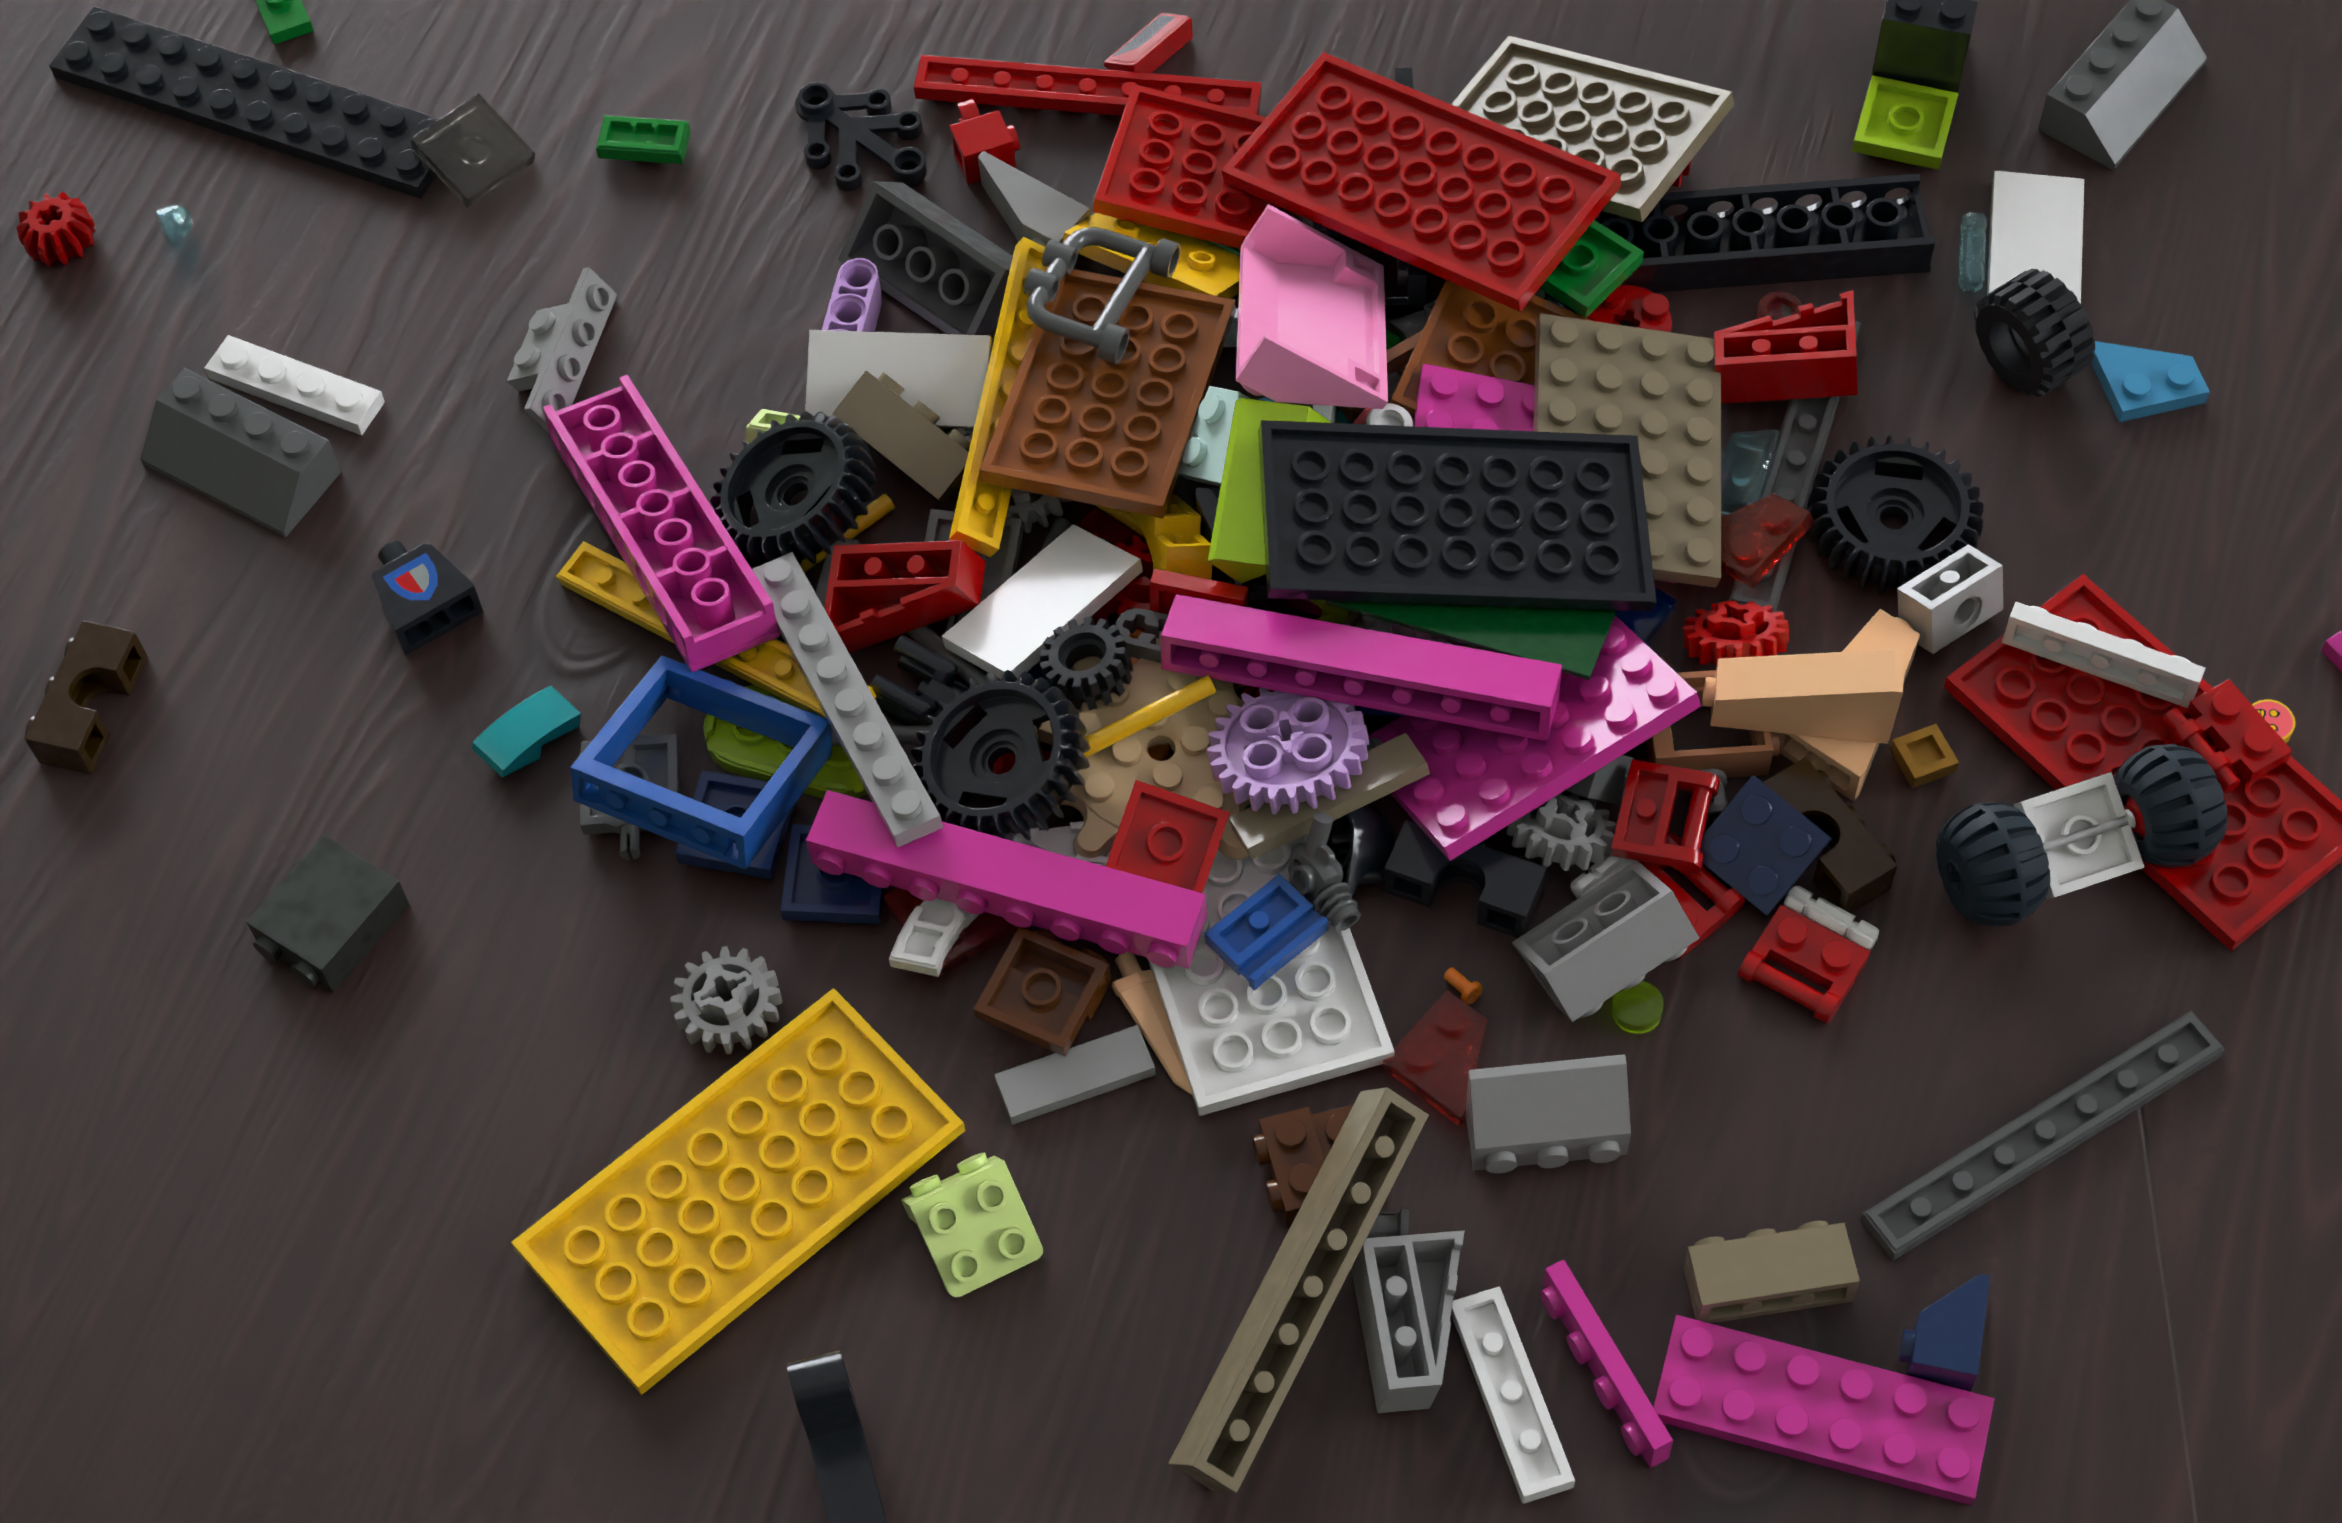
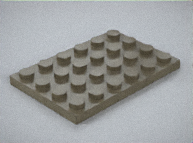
(1602, 112)
(1668, 395)

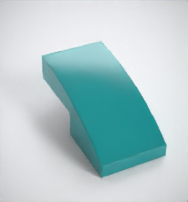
(521, 732)

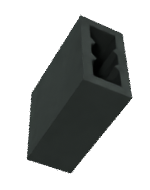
(327, 914)

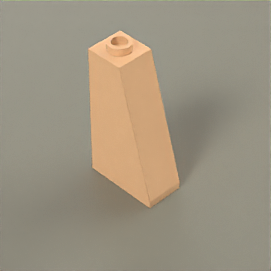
(1809, 694)
(1850, 760)

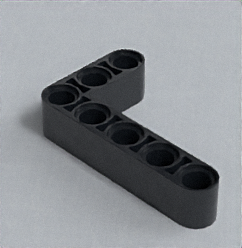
(836, 1438)

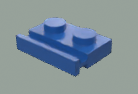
(1266, 931)

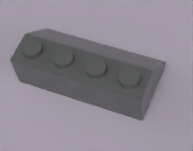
(2123, 82)
(930, 259)
(238, 452)

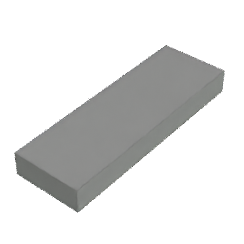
(1079, 1075)

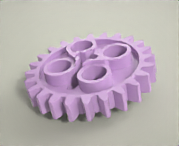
(1287, 749)

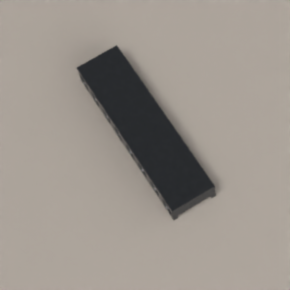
(1781, 241)

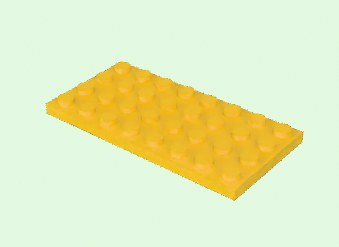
(737, 1189)

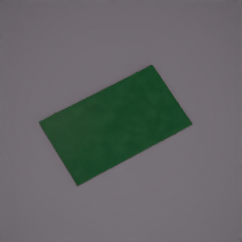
(1542, 634)

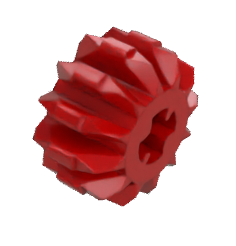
(55, 229)

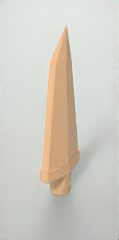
(1143, 1002)

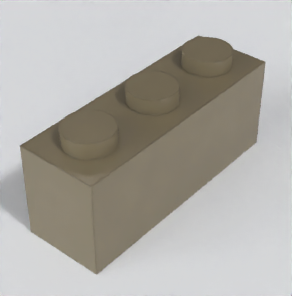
(906, 434)
(1771, 1272)

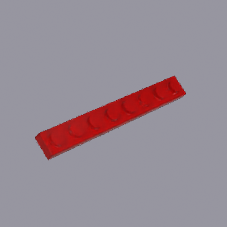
(1066, 87)

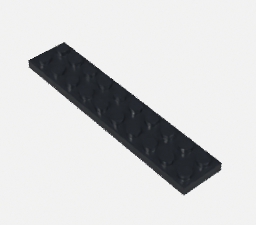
(247, 99)

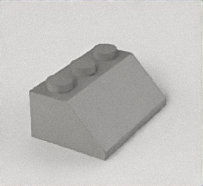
(1606, 940)
(1548, 1113)

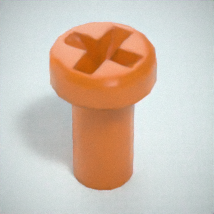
(1469, 991)

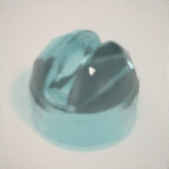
(174, 221)

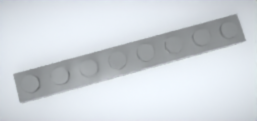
(848, 703)

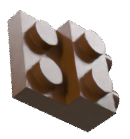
(1044, 990)
(1295, 1150)

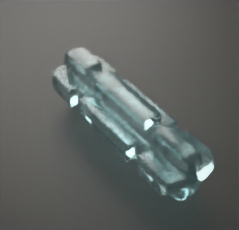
(1972, 251)

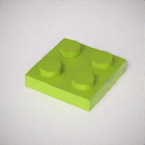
(1905, 122)

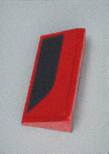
(1152, 44)

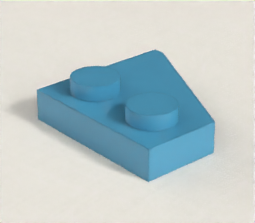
(2147, 380)

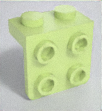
(973, 1224)

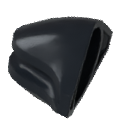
(1362, 846)

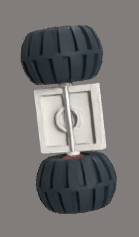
(2009, 859)

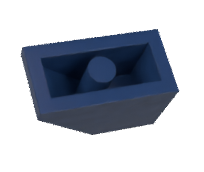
(1948, 1337)

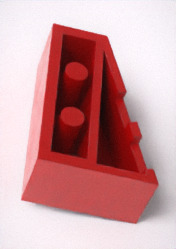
(1791, 356)
(899, 588)

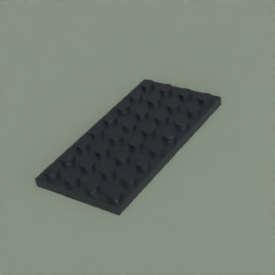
(1454, 516)

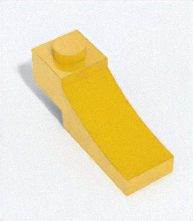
(1177, 540)

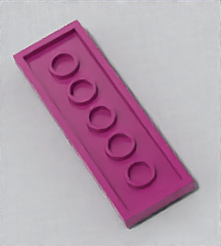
(1824, 1409)

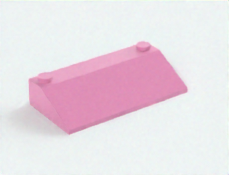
(1309, 317)

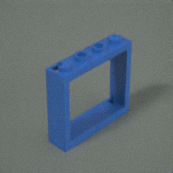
(683, 817)

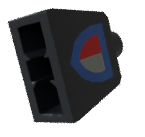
(422, 593)

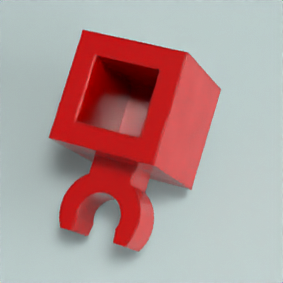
(980, 134)

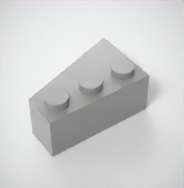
(1405, 1314)

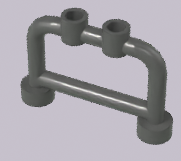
(1061, 259)

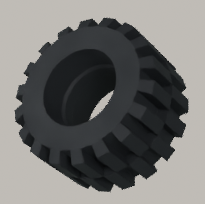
(2034, 332)

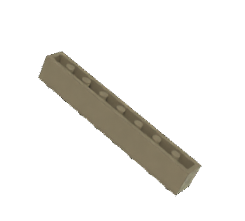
(1298, 1290)

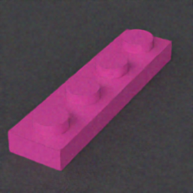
(1614, 1380)

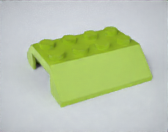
(1238, 526)

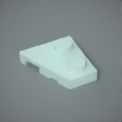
(1209, 439)

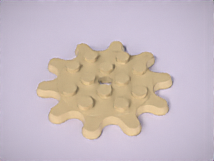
(1118, 766)

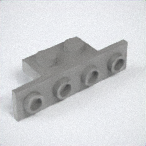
(561, 346)

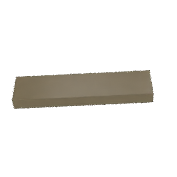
(1385, 771)

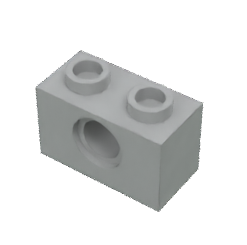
(1952, 597)

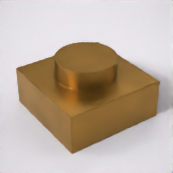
(1924, 755)

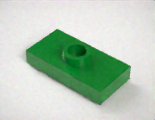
(284, 19)
(643, 139)

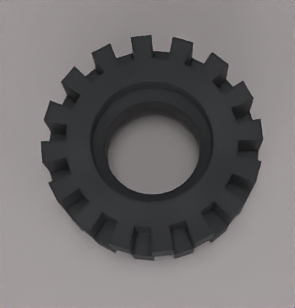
(1085, 642)

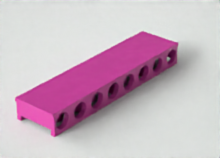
(663, 526)

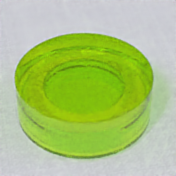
(1638, 1008)

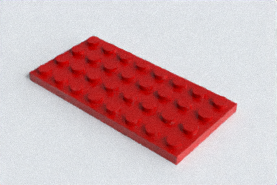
(1422, 180)
(2081, 726)

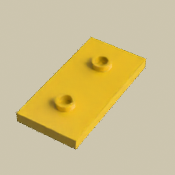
(1199, 269)

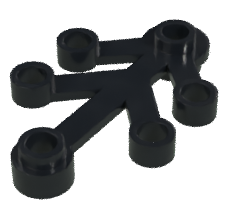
(820, 105)

